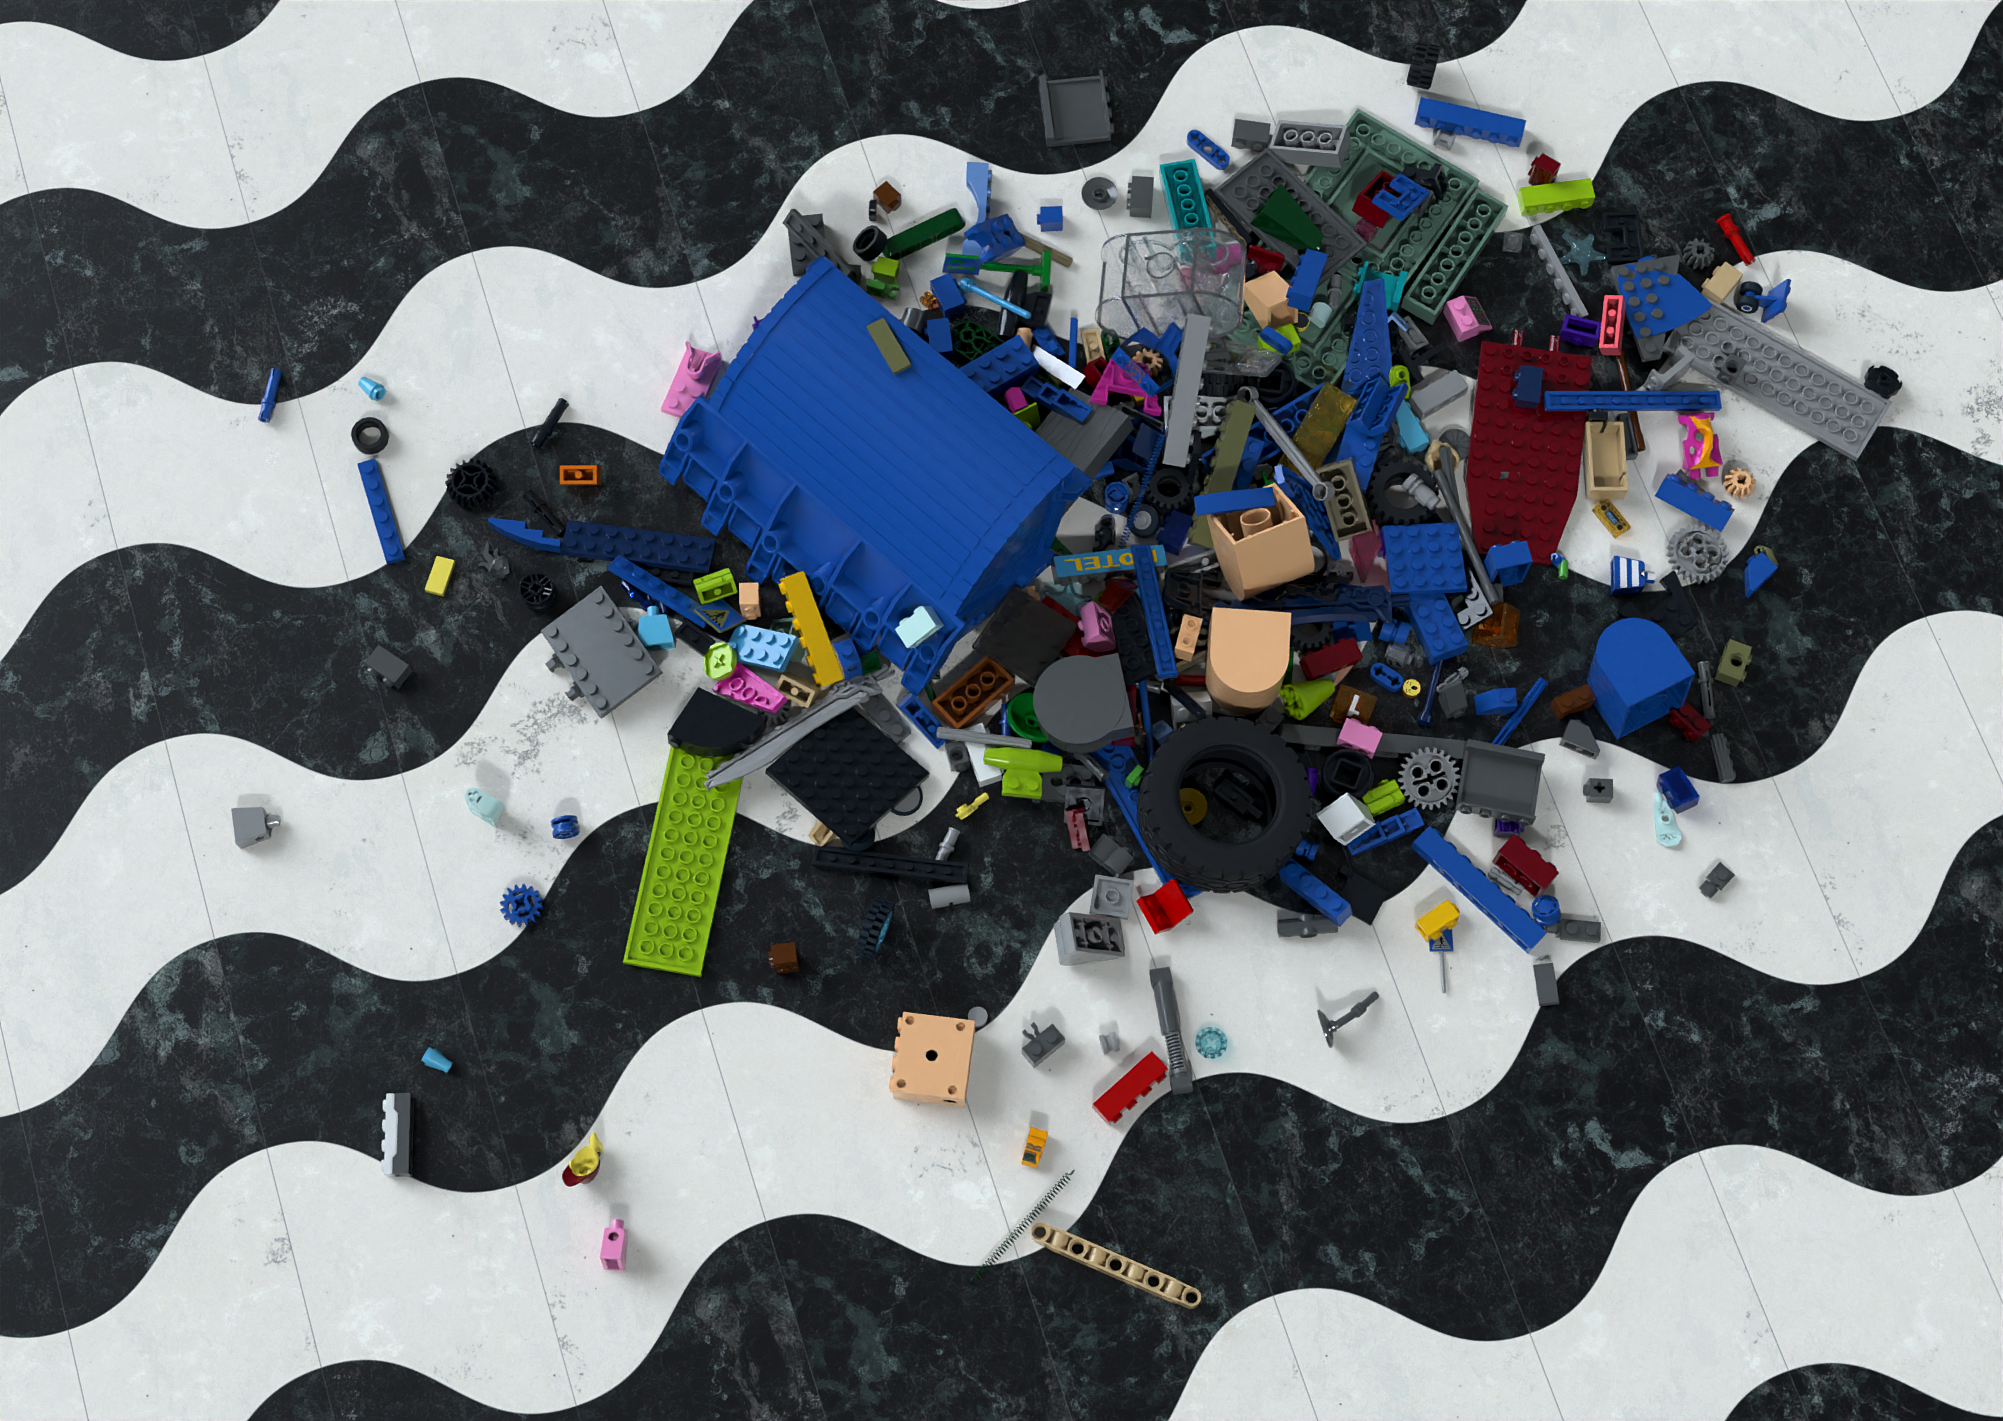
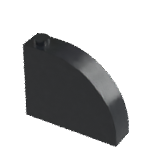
(714, 726)

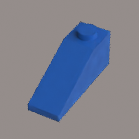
(921, 718)

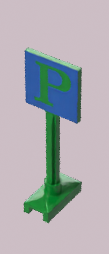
(971, 266)

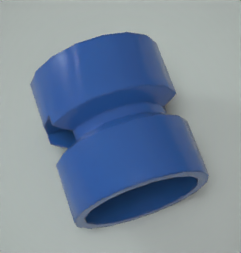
(1116, 497)
(1395, 631)

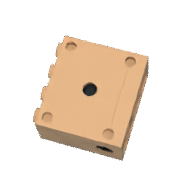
(935, 1037)

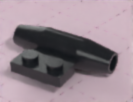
(1036, 303)

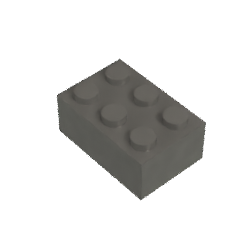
(799, 253)

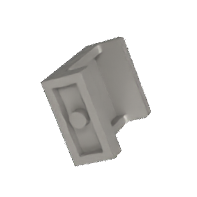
(1679, 365)

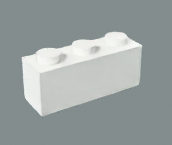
(984, 773)

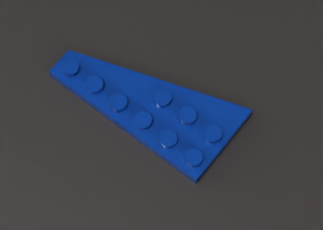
(1370, 342)

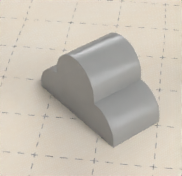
(1088, 938)

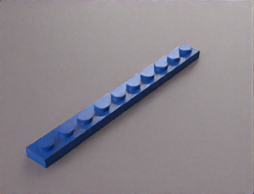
(1632, 400)

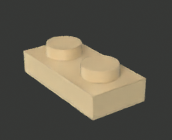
(1092, 344)

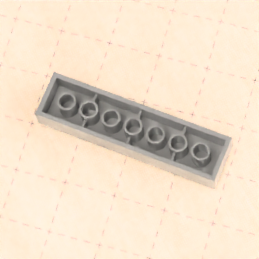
(1185, 390)

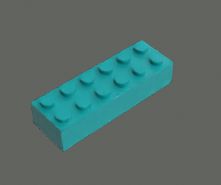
(1184, 195)

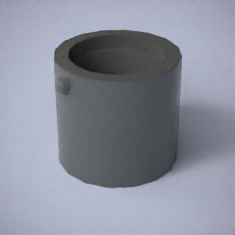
(914, 319)

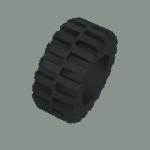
(1391, 475)

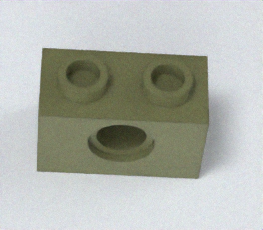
(1726, 670)

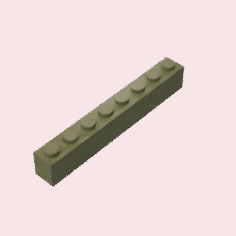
(1223, 465)

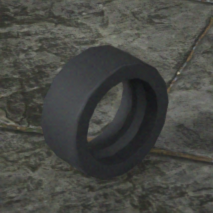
(870, 243)
(365, 423)

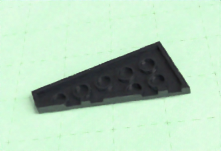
(1132, 641)

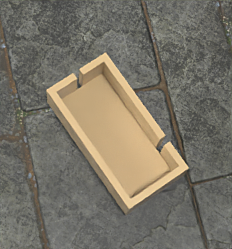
(1605, 460)

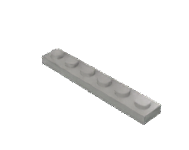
(1558, 273)

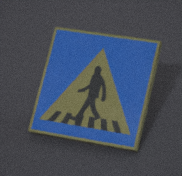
(720, 615)

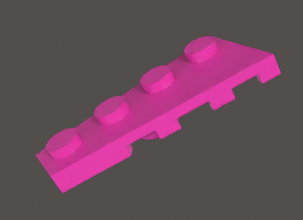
(750, 689)

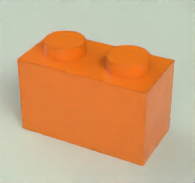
(580, 475)

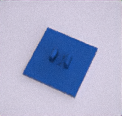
(1358, 629)

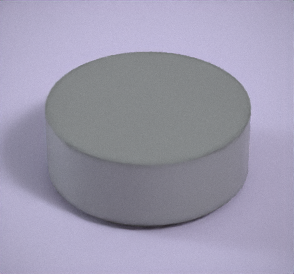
(979, 1015)

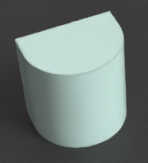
(1319, 314)

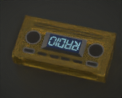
(1611, 518)

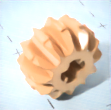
(1149, 358)
(1732, 482)

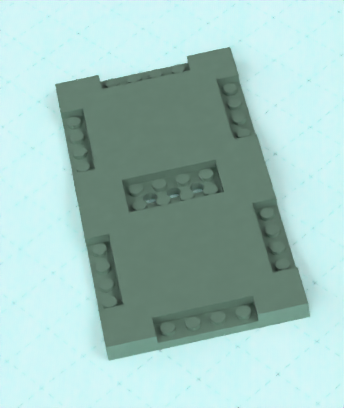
(1395, 247)

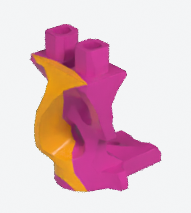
(1704, 454)

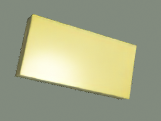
(440, 576)

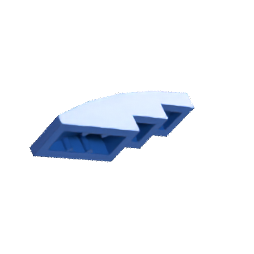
(1056, 400)
(1234, 501)
(521, 533)
(1387, 831)

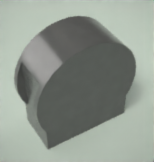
(1083, 703)

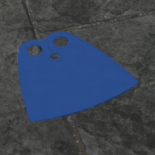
(1677, 300)

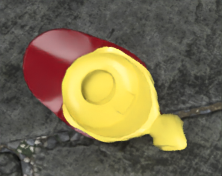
(585, 1164)

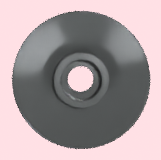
(1102, 187)

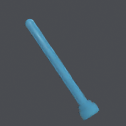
(967, 285)

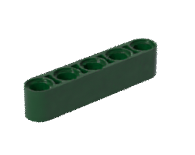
(924, 234)

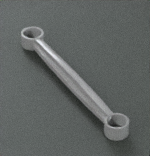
(1286, 444)

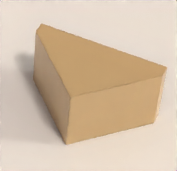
(821, 835)

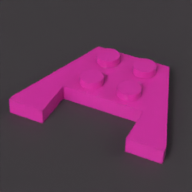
(1117, 380)

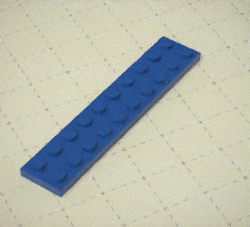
(1120, 763)

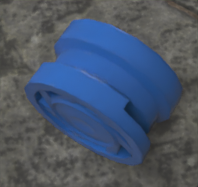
(565, 827)
(1546, 911)

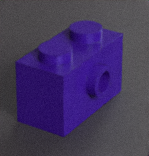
(1580, 331)

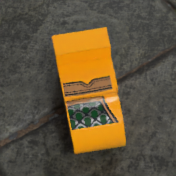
(1034, 1147)

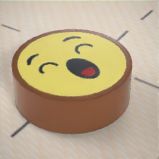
(1411, 688)

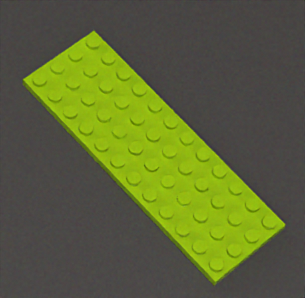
(683, 867)

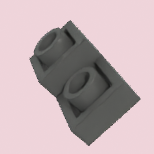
(1546, 984)

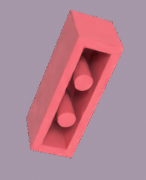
(1612, 325)

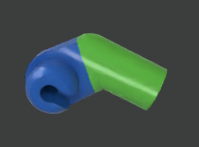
(1561, 563)

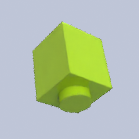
(886, 270)

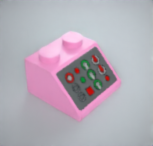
(1466, 317)

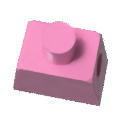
(614, 1246)

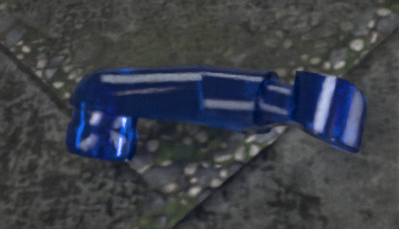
(635, 595)

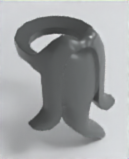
(496, 565)

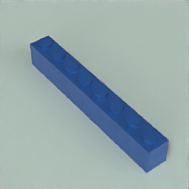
(1478, 889)

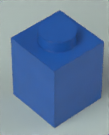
(1050, 218)

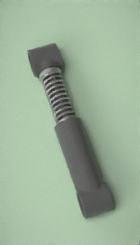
(1170, 1028)

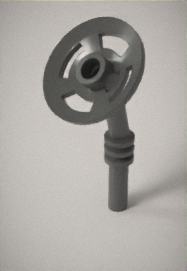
(1331, 1026)

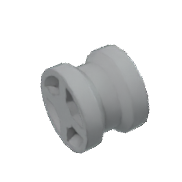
(1109, 1043)

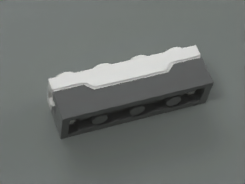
(398, 1135)

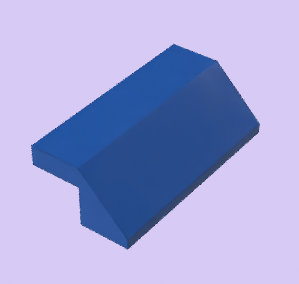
(1376, 407)

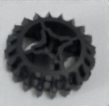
(480, 473)

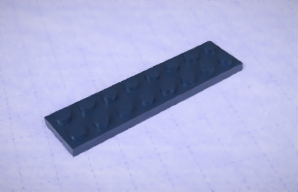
(638, 546)

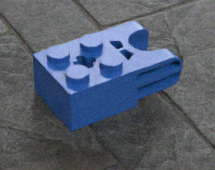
(996, 237)

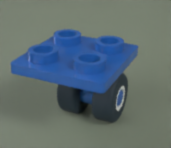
(1773, 303)

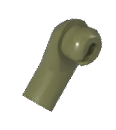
(1767, 552)

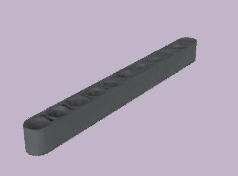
(1389, 745)

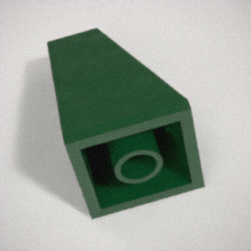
(1287, 221)

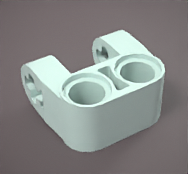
(487, 808)

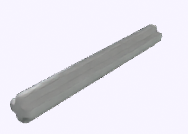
(983, 738)

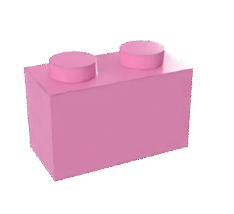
(1359, 737)

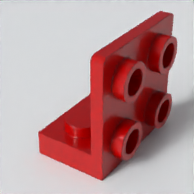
(1165, 907)

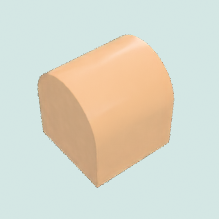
(1262, 546)
(1246, 658)

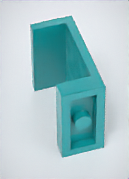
(1393, 285)

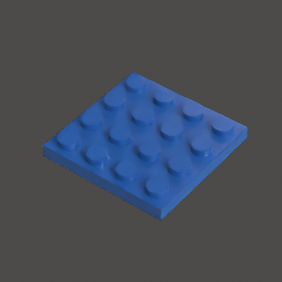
(1424, 559)

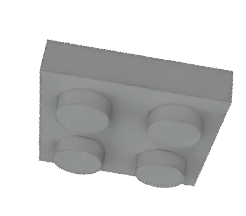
(1111, 897)

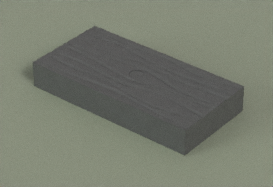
(1088, 443)

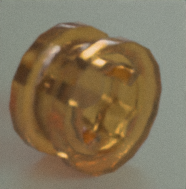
(928, 300)

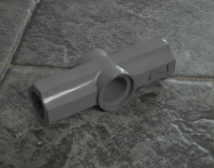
(1305, 926)

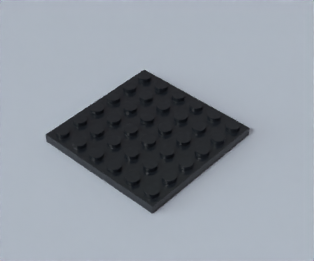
(847, 774)

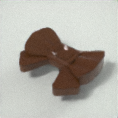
(1140, 724)

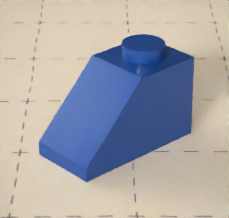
(1757, 572)
(1496, 702)

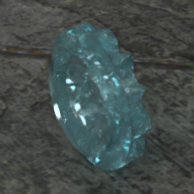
(1211, 1033)

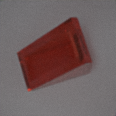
(1117, 592)

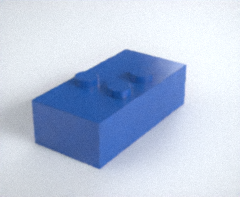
(1363, 450)

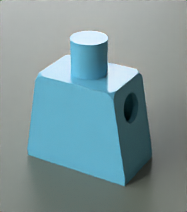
(655, 630)

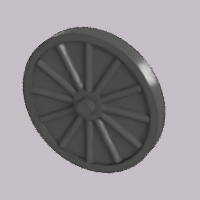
(1457, 440)

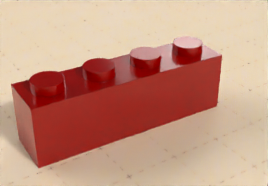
(1130, 1088)

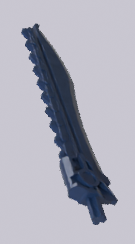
(1364, 605)

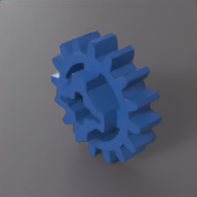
(524, 898)

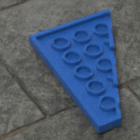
(1315, 512)

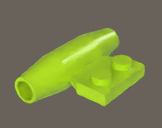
(1022, 769)

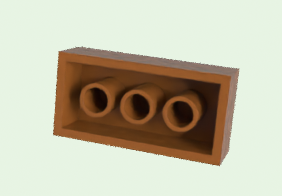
(973, 694)

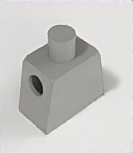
(252, 825)

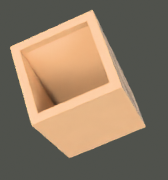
(1268, 301)

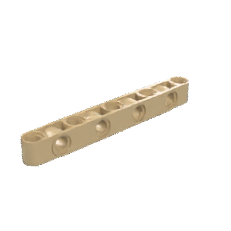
(1130, 1271)

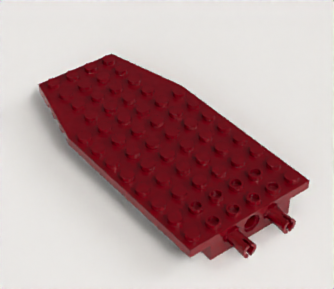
(1524, 440)

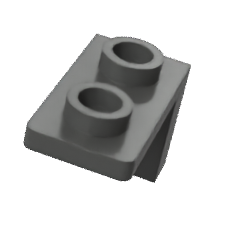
(1390, 437)

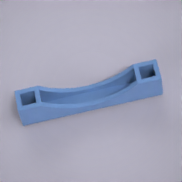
(977, 183)

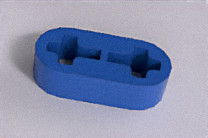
(1276, 340)
(1384, 680)

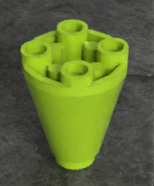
(1304, 697)

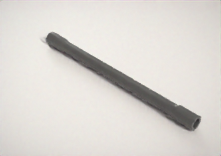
(1488, 588)

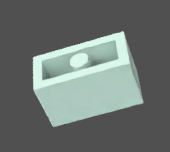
(919, 626)

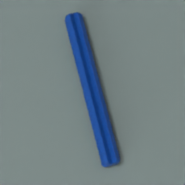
(1520, 712)

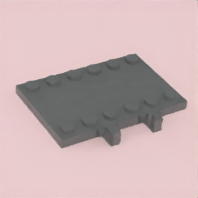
(600, 653)

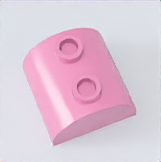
(1097, 628)

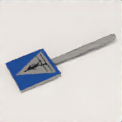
(1442, 944)

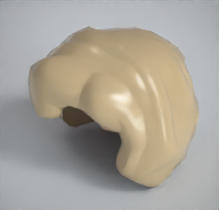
(1432, 457)

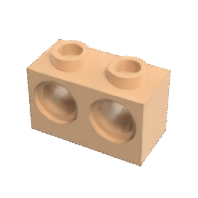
(750, 600)
(1187, 637)

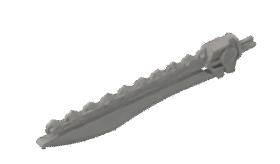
(772, 745)

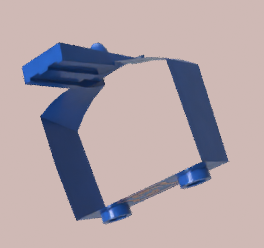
(1166, 345)

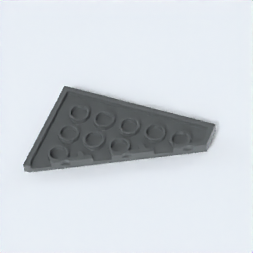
(1649, 346)

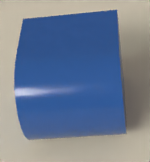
(1637, 675)

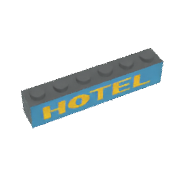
(1101, 565)

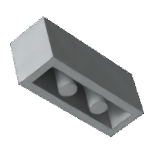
(1438, 394)

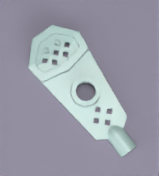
(1665, 828)

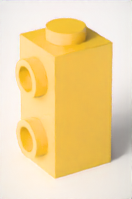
(1438, 920)

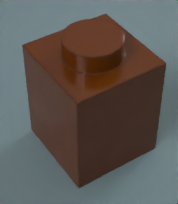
(887, 197)

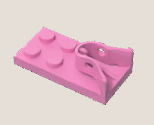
(691, 380)

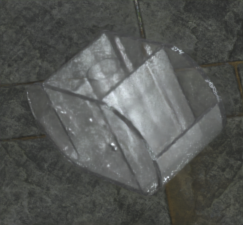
(1170, 274)

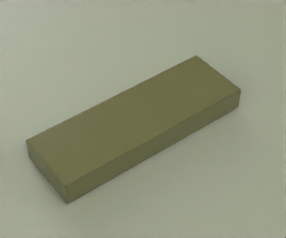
(888, 346)

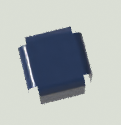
(1136, 452)

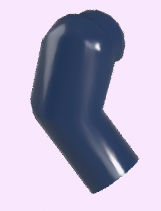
(663, 608)

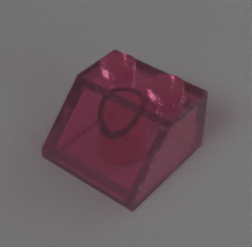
(1364, 552)

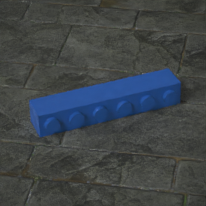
(1470, 122)

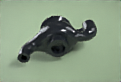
(1105, 535)

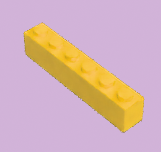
(811, 629)

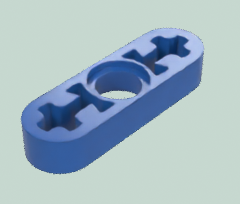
(1209, 157)

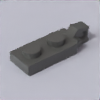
(1576, 930)

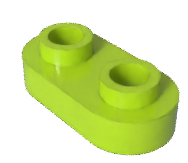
(1396, 380)

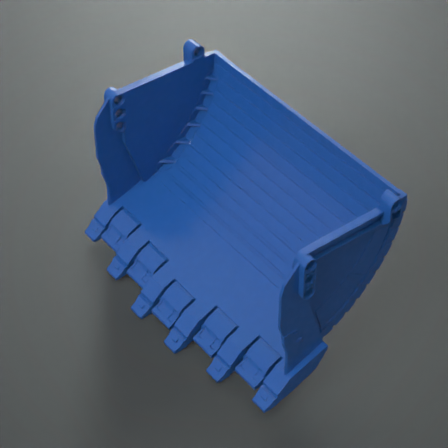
(869, 476)

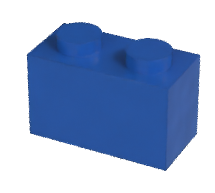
(948, 296)
(939, 336)

